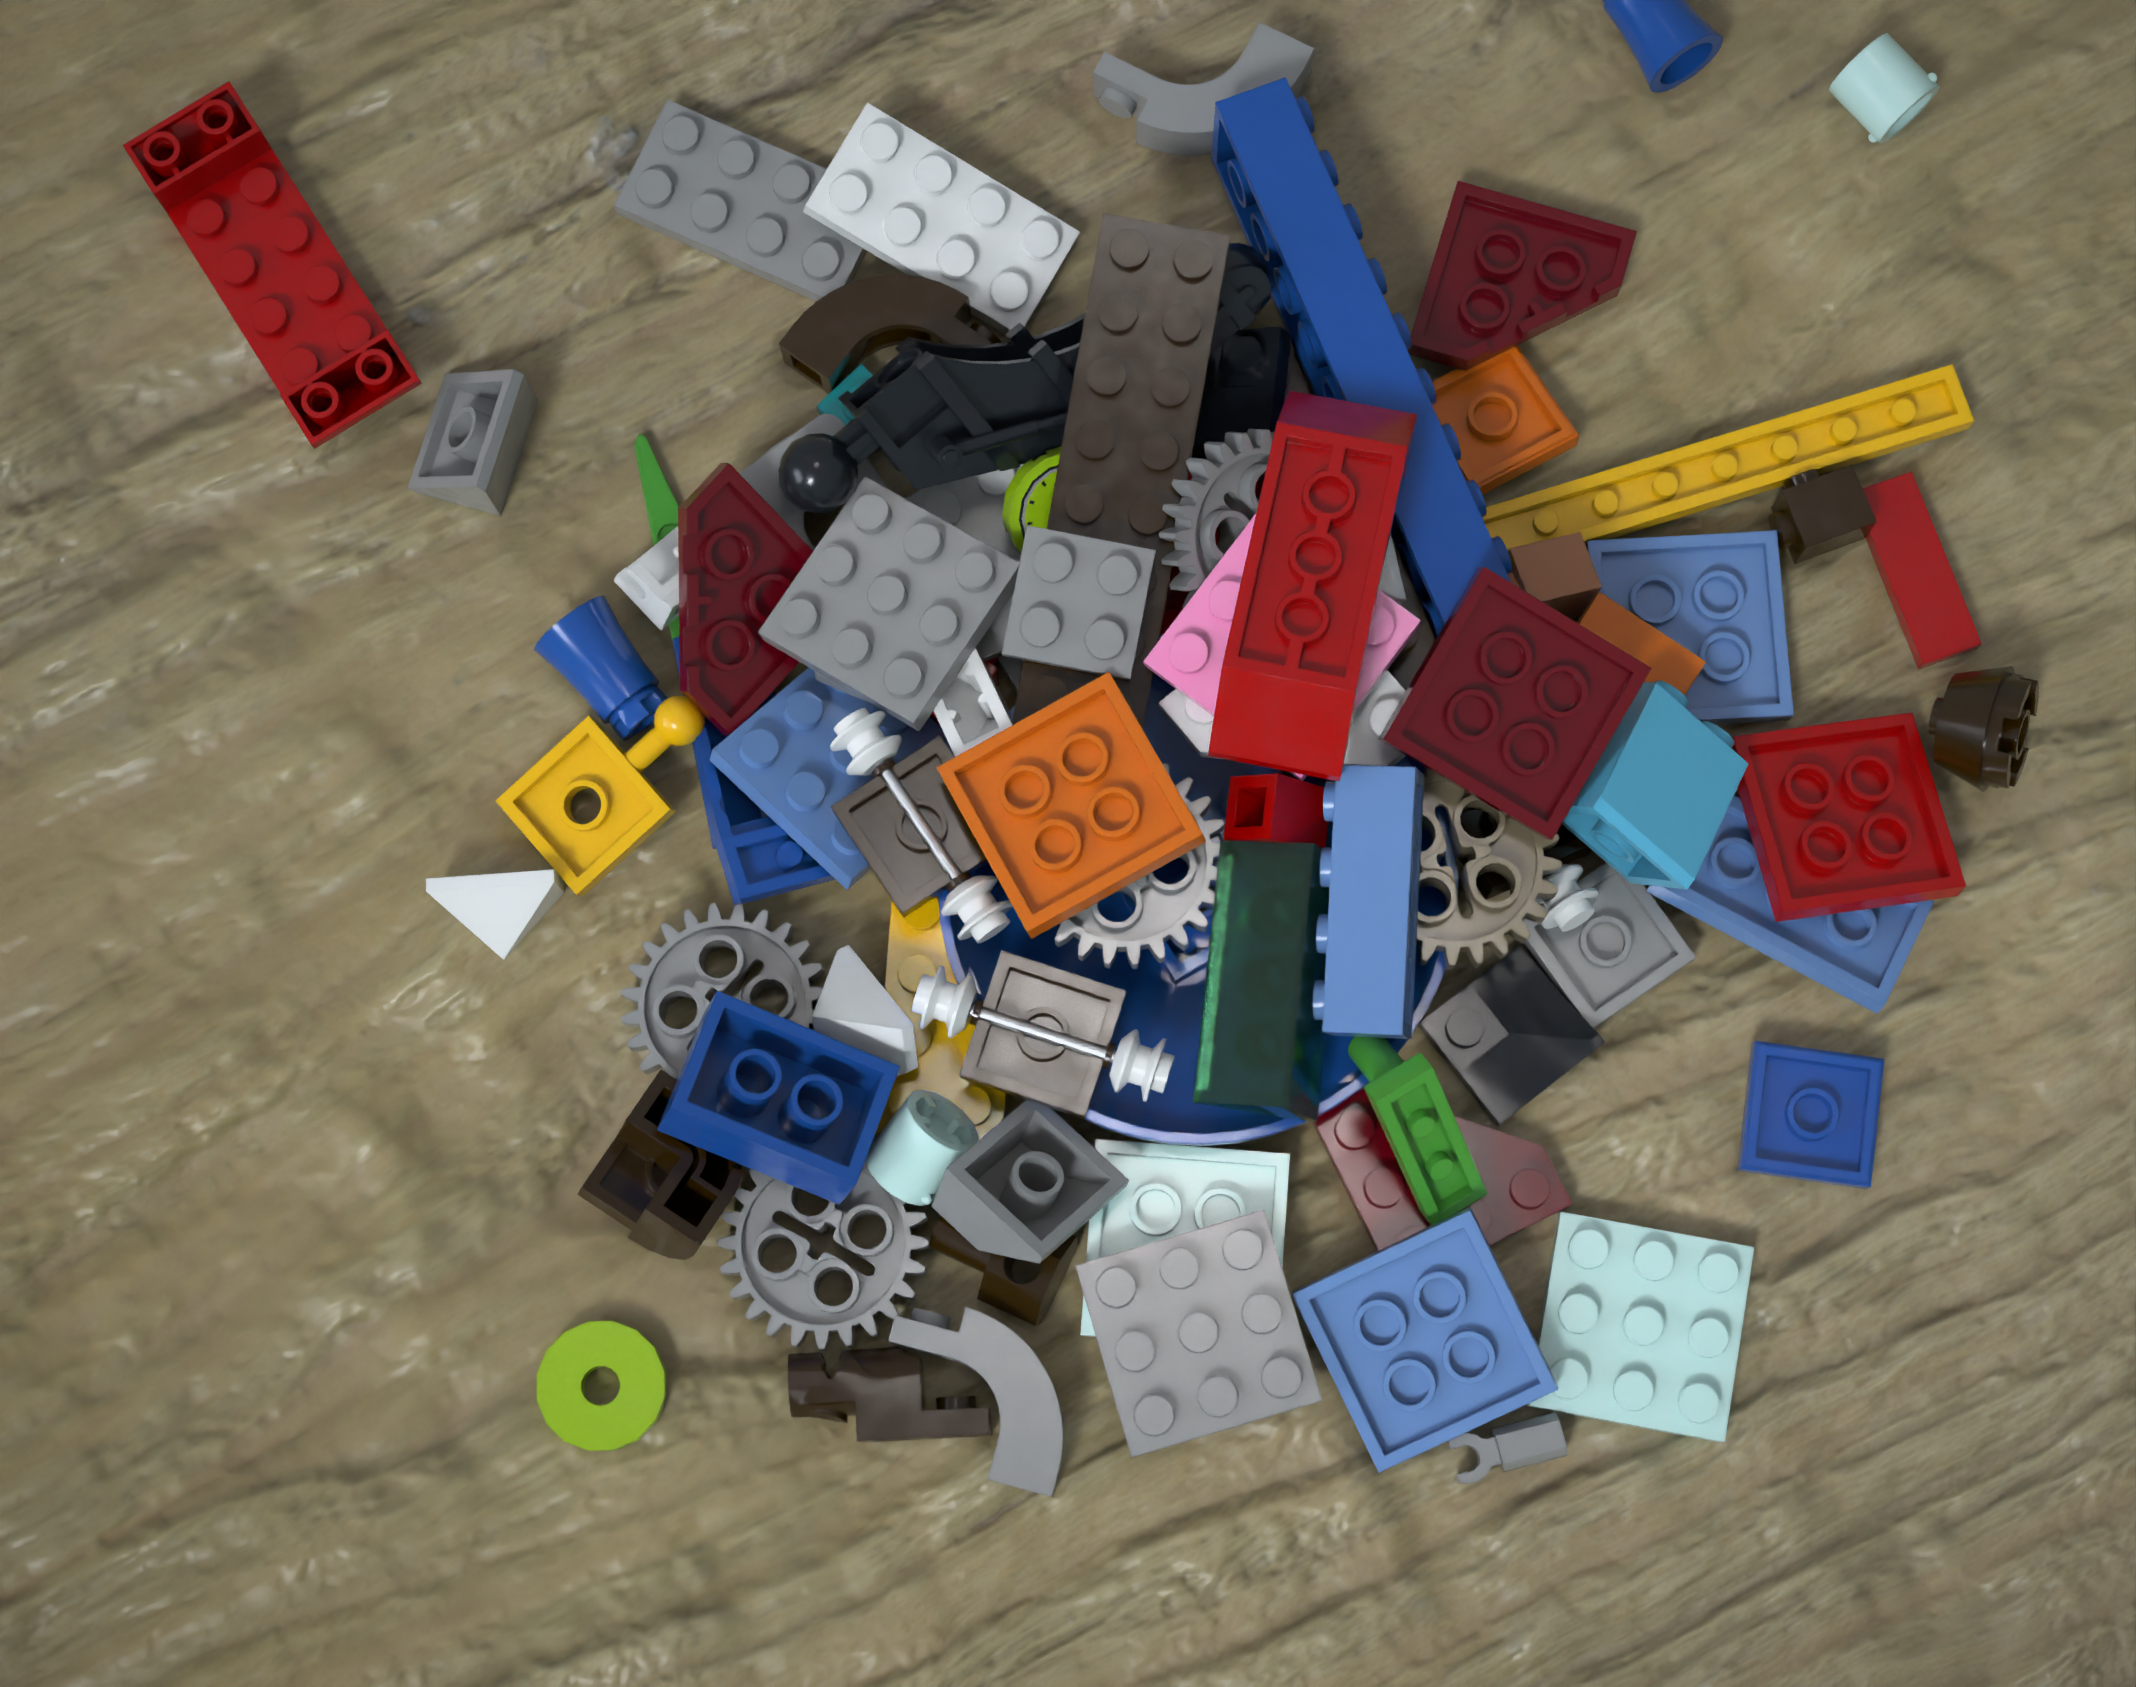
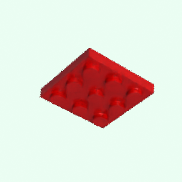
(1846, 817)

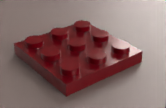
(1515, 703)

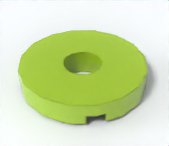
(563, 1380)

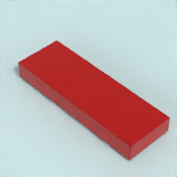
(1918, 574)

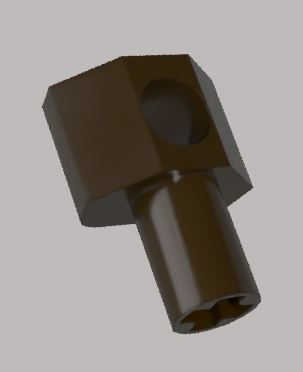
(1025, 1301)

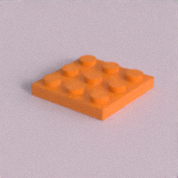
(1071, 805)

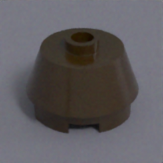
(1984, 726)

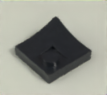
(1244, 385)
(1509, 1035)

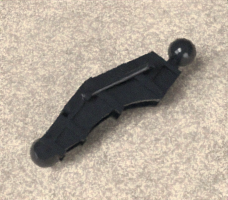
(975, 407)

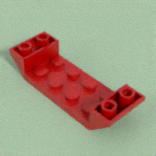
(272, 264)
(1310, 585)

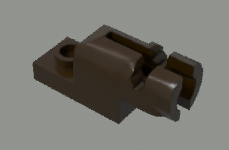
(883, 1393)

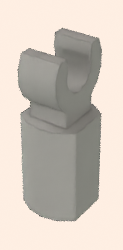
(1513, 1446)

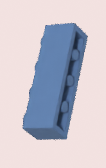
(1371, 902)

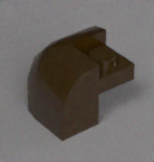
(661, 1184)

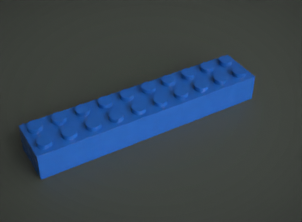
(1346, 331)

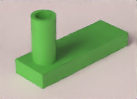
(1419, 1128)

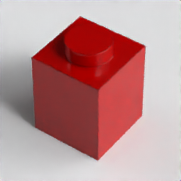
(1275, 810)

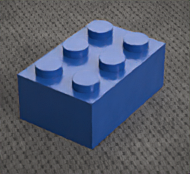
(779, 1098)

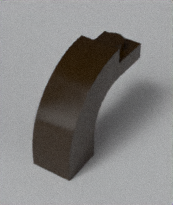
(875, 315)

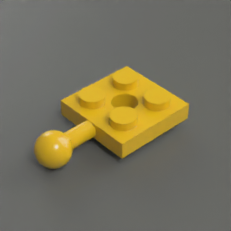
(629, 801)

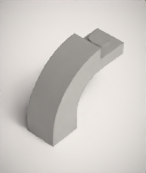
(1180, 116)
(1029, 1410)

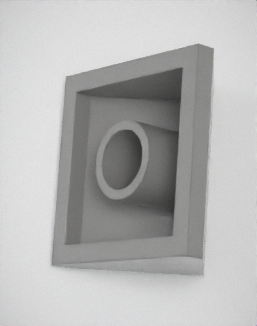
(475, 439)

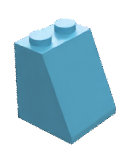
(1658, 791)

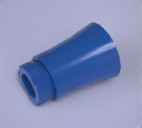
(1665, 39)
(603, 667)

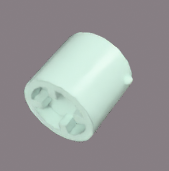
(1884, 88)
(919, 1146)

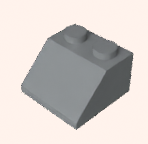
(1026, 1185)

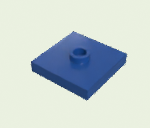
(1810, 1115)

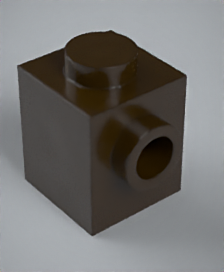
(1821, 513)

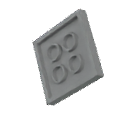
(891, 603)
(1198, 1333)

